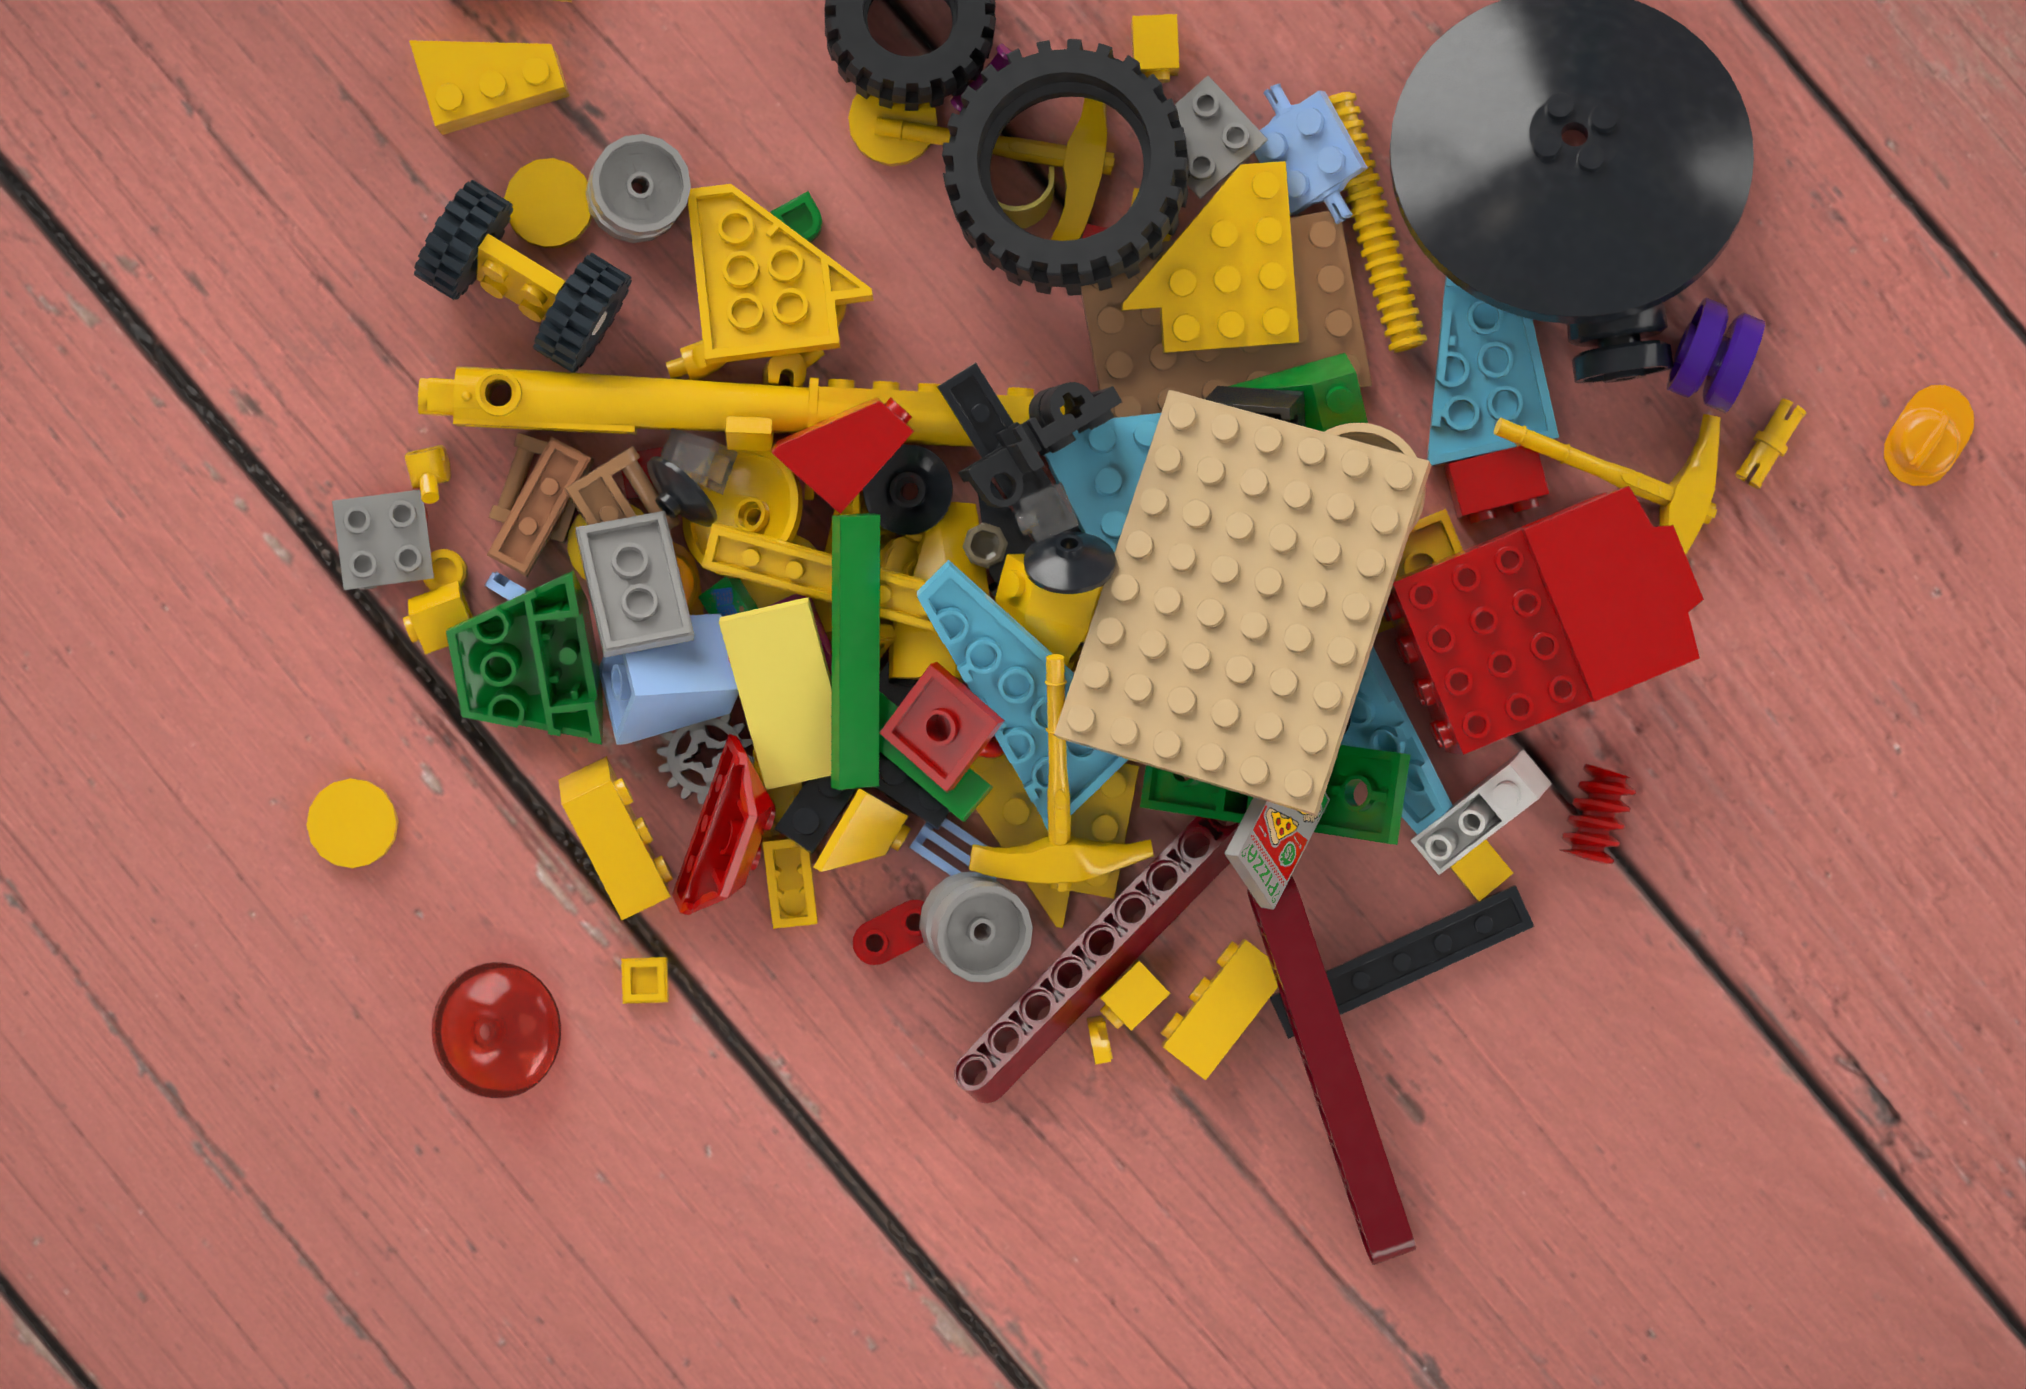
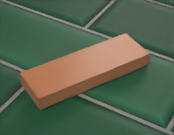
(538, 507)

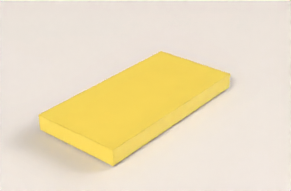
(782, 689)

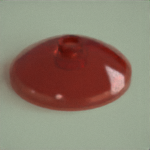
(521, 1027)

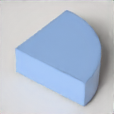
(504, 586)

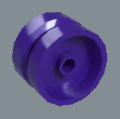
(1719, 356)

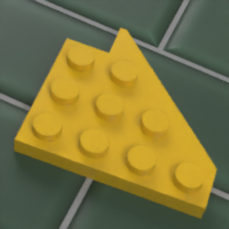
(1229, 270)
(762, 281)
(1018, 823)

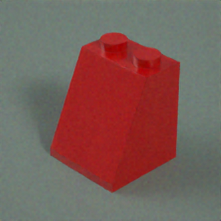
(846, 449)

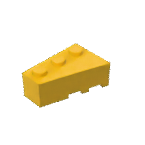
(486, 80)
(615, 838)

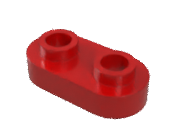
(893, 930)

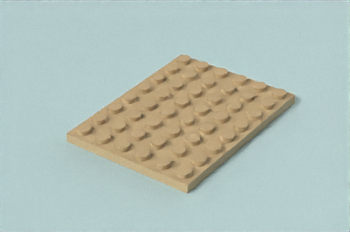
(1243, 601)

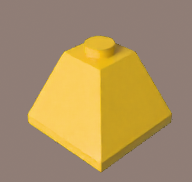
(864, 833)

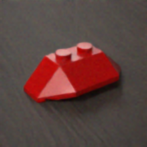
(726, 833)

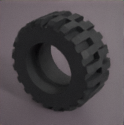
(908, 78)

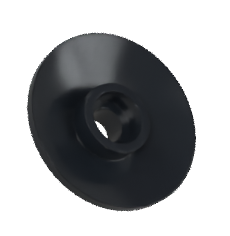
(885, 491)
(680, 493)
(1070, 563)

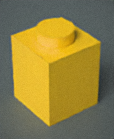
(1156, 45)
(434, 613)
(1132, 996)

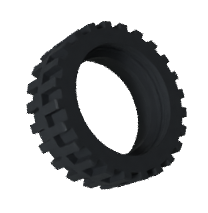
(1047, 77)

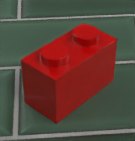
(1495, 482)

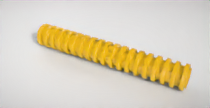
(1378, 240)

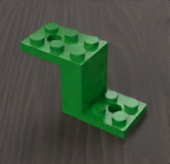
(1373, 820)

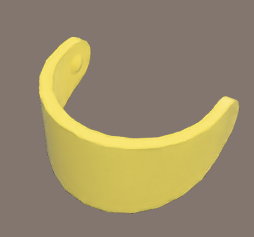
(1030, 214)

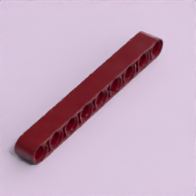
(1084, 957)
(1334, 1076)

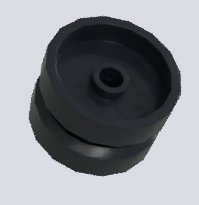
(1620, 348)

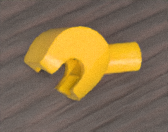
(791, 365)
(427, 469)

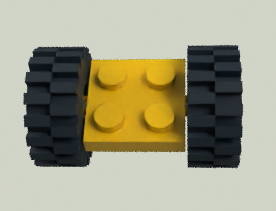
(469, 248)

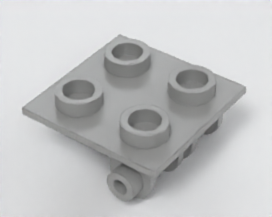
(1215, 134)
(382, 540)

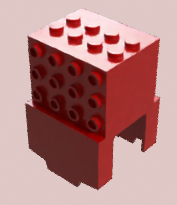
(1544, 619)

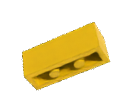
(1221, 1008)

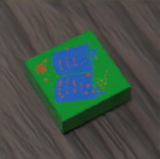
(727, 598)

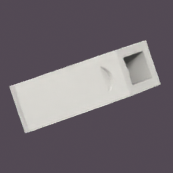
(1482, 812)

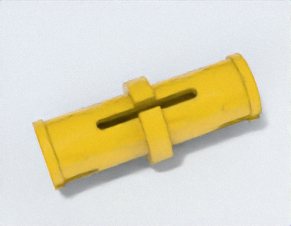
(1770, 443)

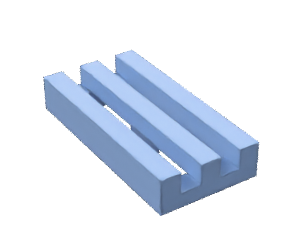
(926, 832)

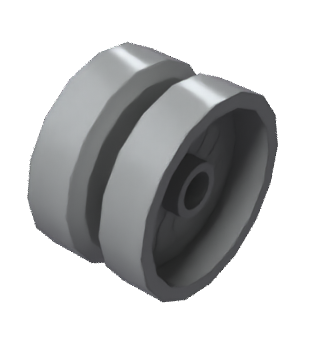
(664, 191)
(976, 927)

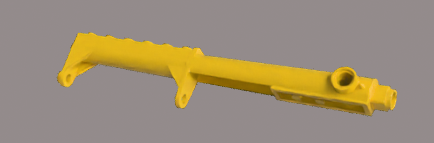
(631, 403)

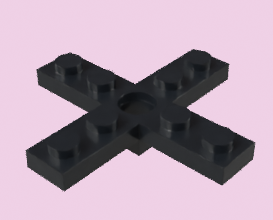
(820, 805)

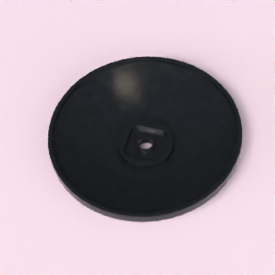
(1559, 224)

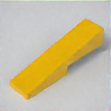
(787, 867)

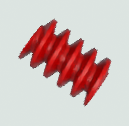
(1598, 814)

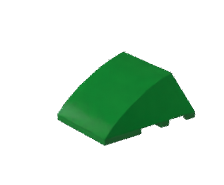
(532, 663)

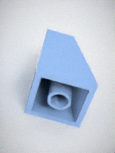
(669, 684)

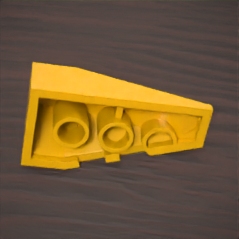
(1051, 617)
(916, 647)

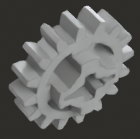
(699, 736)

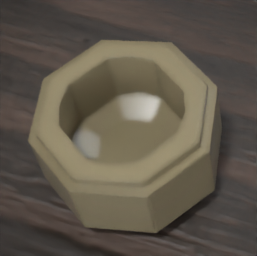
(985, 545)

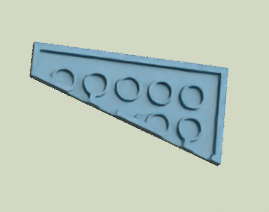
(1484, 373)
(1103, 472)
(1008, 674)
(1383, 725)

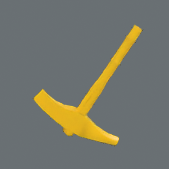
(1082, 159)
(1682, 502)
(1059, 856)

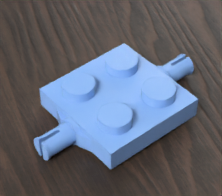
(1315, 149)

